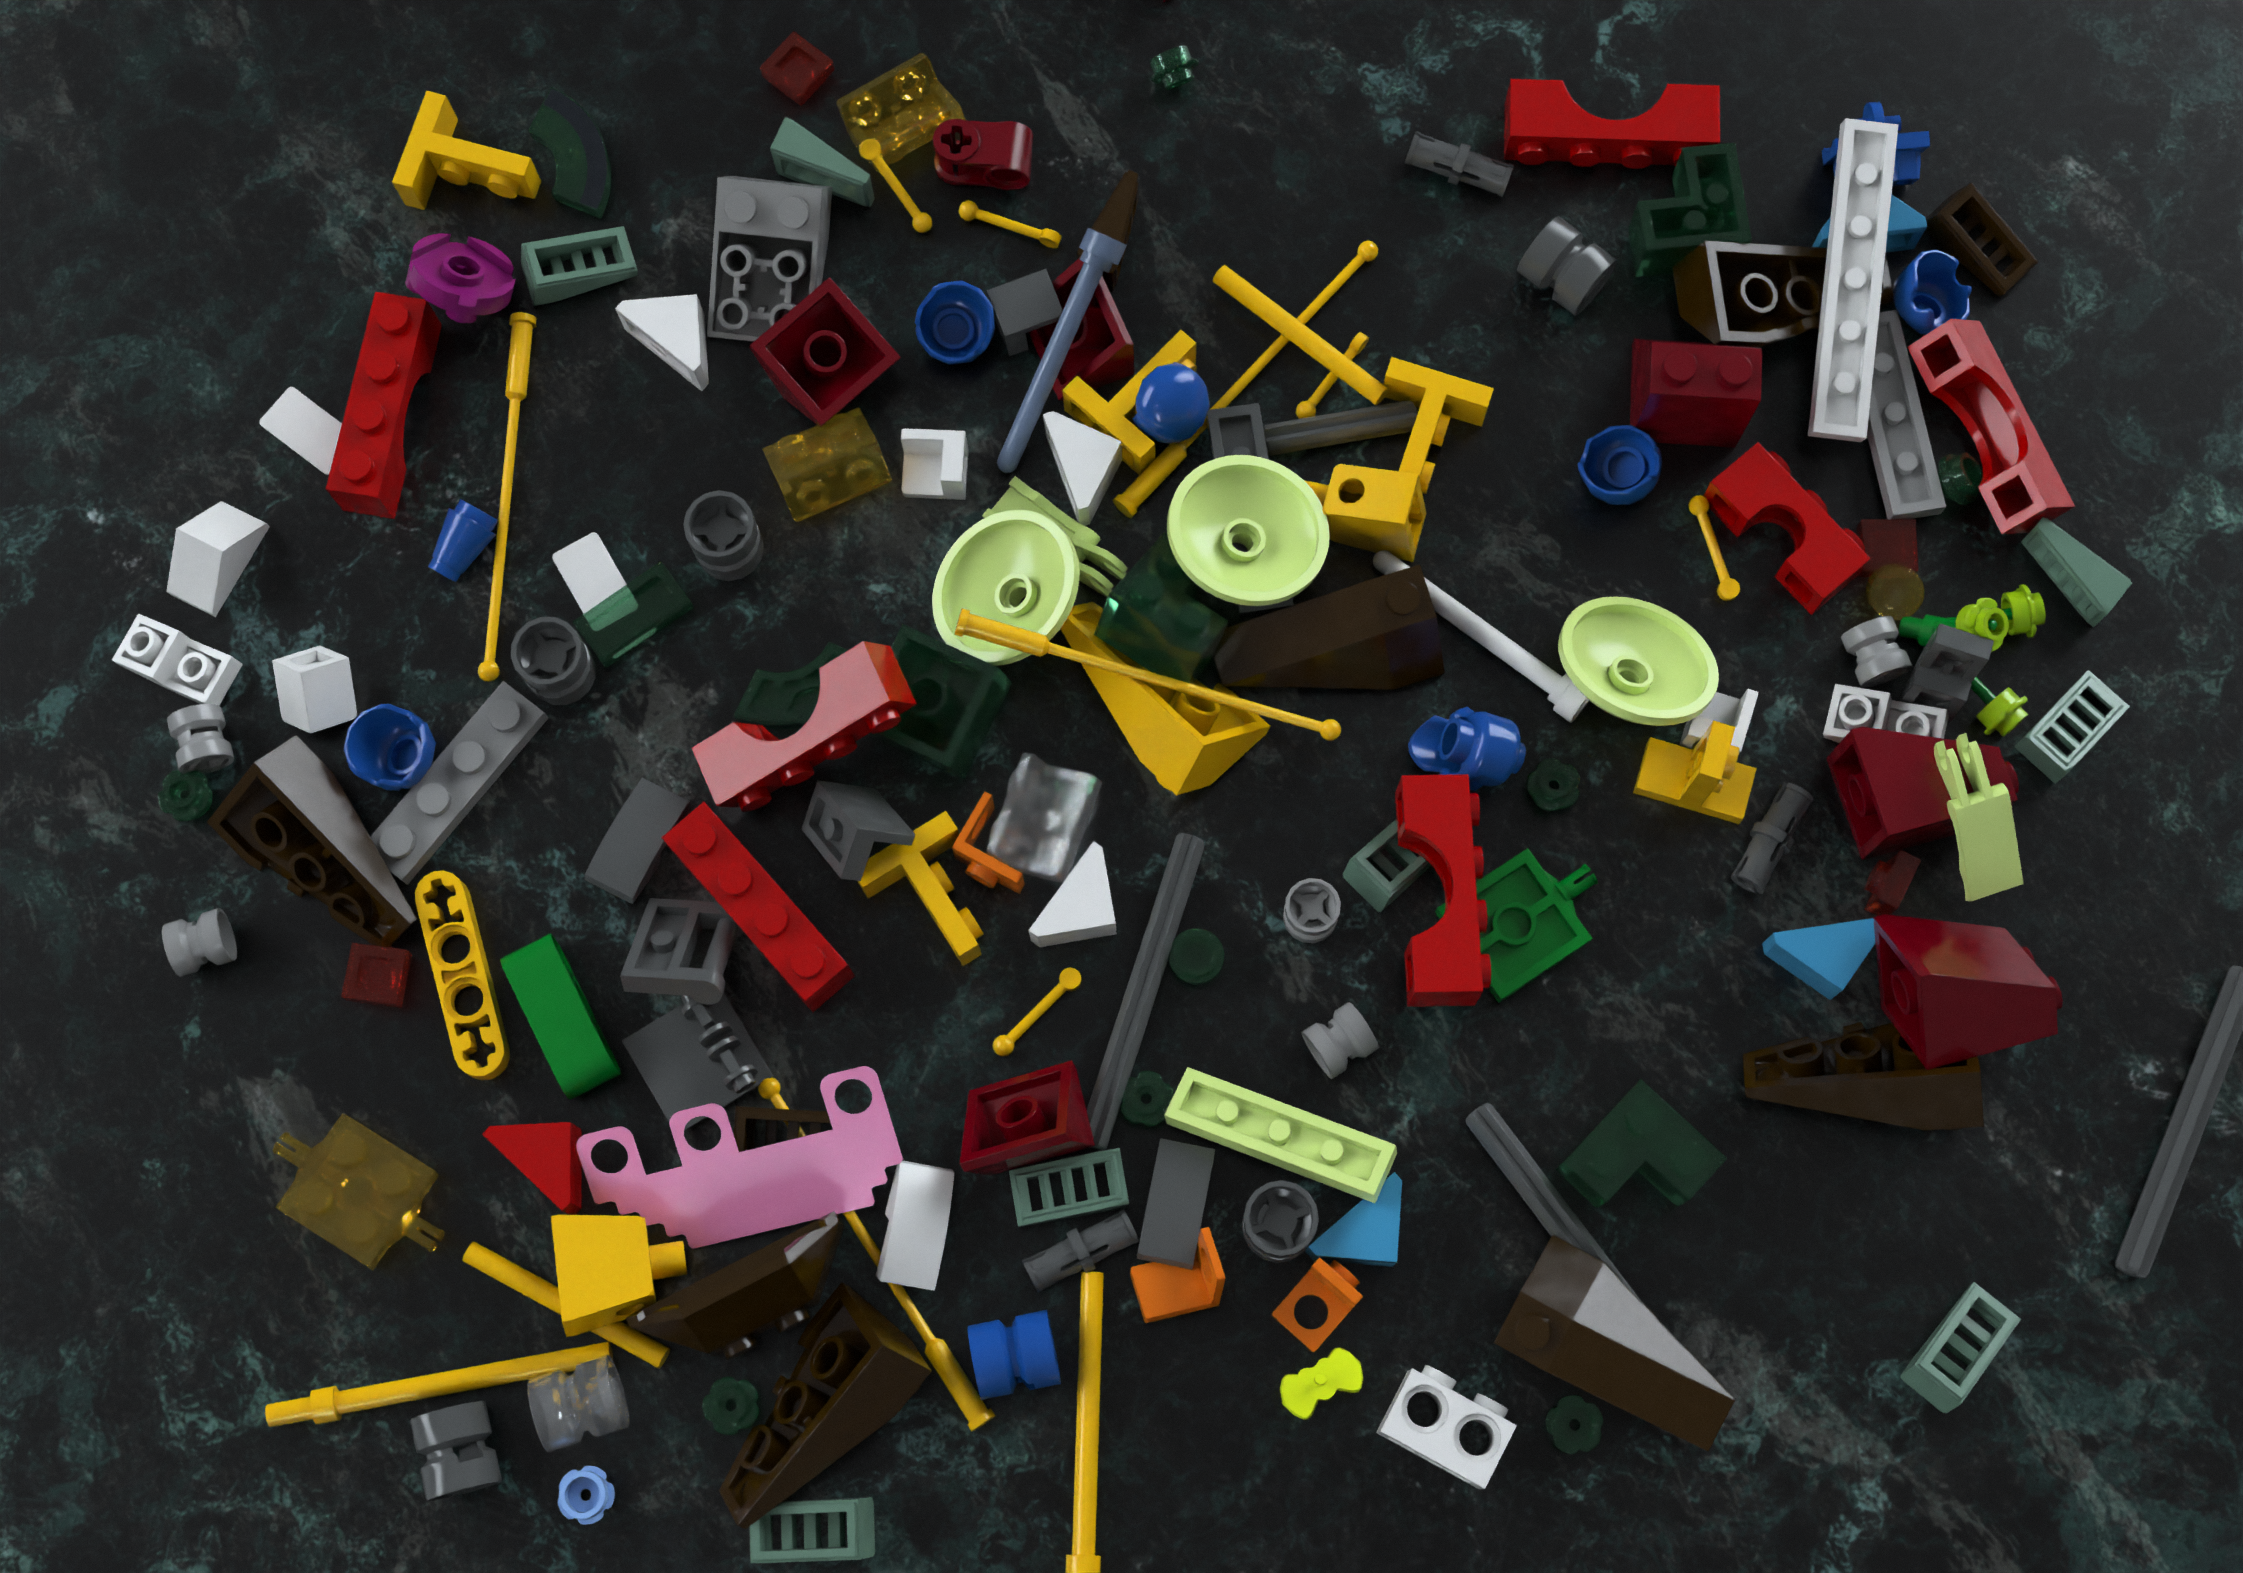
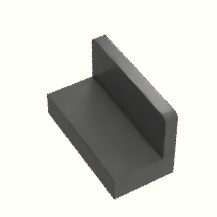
(846, 823)

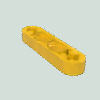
(457, 976)

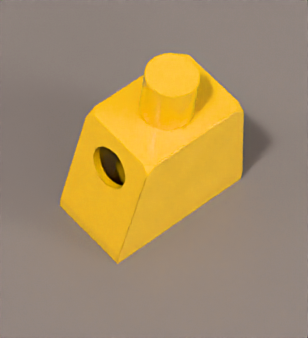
(1373, 509)
(608, 1268)

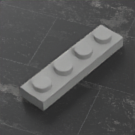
(1899, 431)
(456, 781)

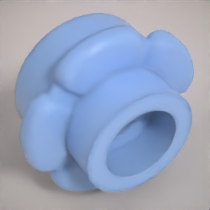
(570, 1498)

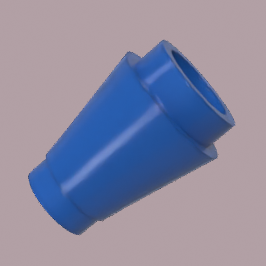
(461, 539)

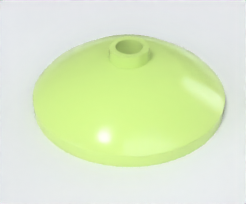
(1252, 505)
(995, 569)
(1638, 661)

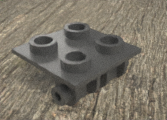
(697, 1057)

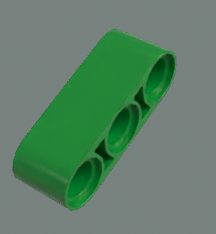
(560, 1016)

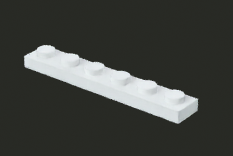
(1853, 280)

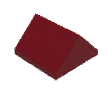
(1102, 344)
(823, 353)
(1025, 1121)

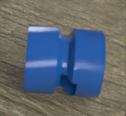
(1013, 1355)

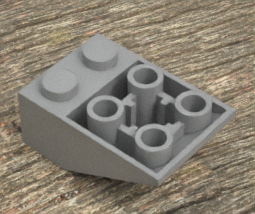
(765, 252)

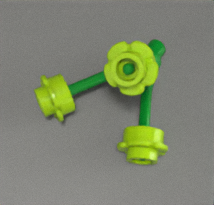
(2018, 615)

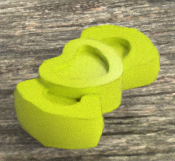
(1336, 1372)

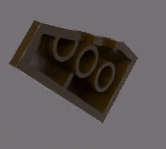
(1754, 291)
(1353, 638)
(302, 826)
(1869, 1078)
(1601, 1338)
(841, 1391)

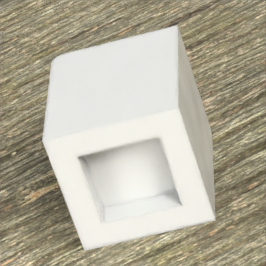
(934, 463)
(315, 689)
(1724, 710)

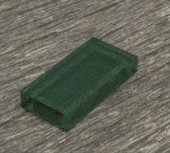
(633, 614)

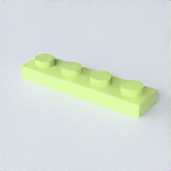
(1281, 1134)

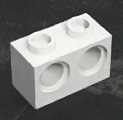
(1440, 1440)

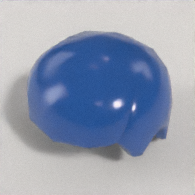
(1929, 293)
(955, 322)
(1171, 403)
(1620, 465)
(389, 747)

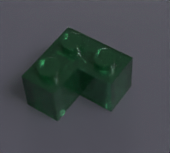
(1705, 208)
(1158, 620)
(1646, 1137)

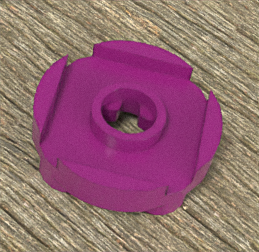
(461, 277)

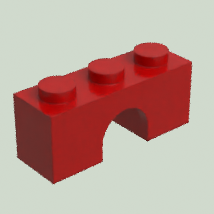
(1762, 490)

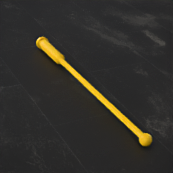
(515, 391)
(1175, 453)
(1039, 645)
(935, 1348)

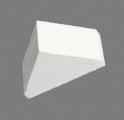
(672, 330)
(1084, 460)
(212, 555)
(1080, 906)

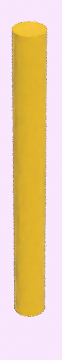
(1300, 335)
(548, 1296)

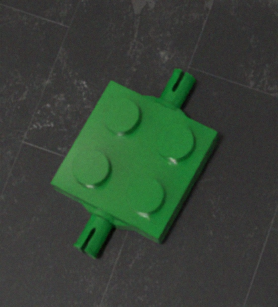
(1528, 921)

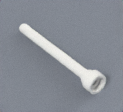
(1561, 690)

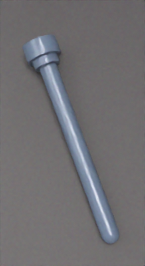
(1098, 256)

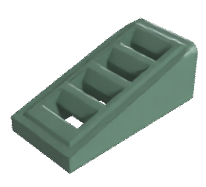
(812, 161)
(580, 280)
(2077, 571)
(2050, 758)
(1376, 876)
(1116, 1200)
(1938, 1376)
(859, 1531)

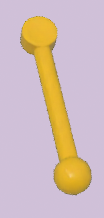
(871, 150)
(969, 211)
(1308, 408)
(1728, 587)
(1068, 981)

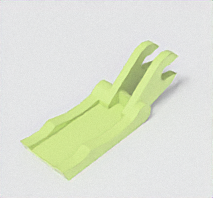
(1084, 539)
(1981, 822)

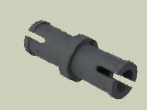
(1459, 163)
(1772, 837)
(1081, 1250)

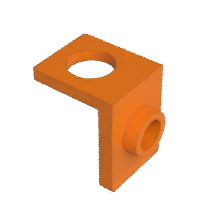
(980, 865)
(1331, 1284)
(1173, 1290)

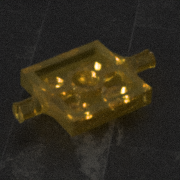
(358, 1191)

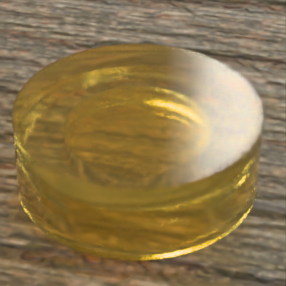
(1895, 591)

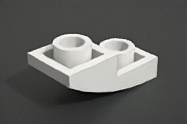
(176, 661)
(1870, 708)
(916, 1225)

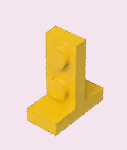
(434, 152)
(1439, 400)
(1116, 416)
(1698, 778)
(928, 881)

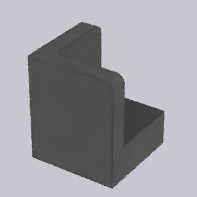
(1024, 307)

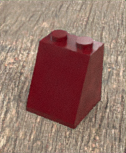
(1694, 391)
(1896, 789)
(1961, 988)

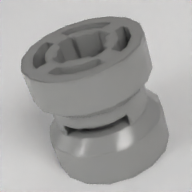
(1876, 652)
(200, 738)
(1315, 901)
(194, 943)
(1343, 1038)

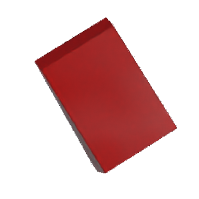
(546, 1157)

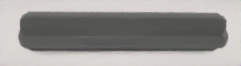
(1340, 427)

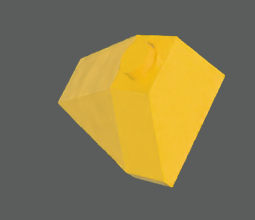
(1172, 733)

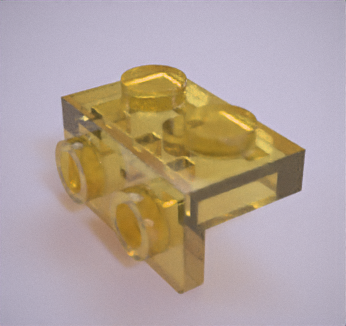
(899, 109)
(827, 464)

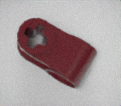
(988, 156)

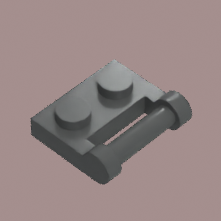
(666, 945)

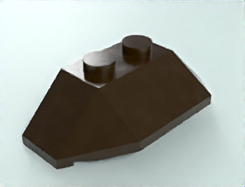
(749, 1295)

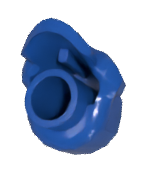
(1469, 744)

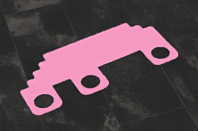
(757, 1190)

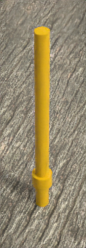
(329, 1403)
(1087, 1427)

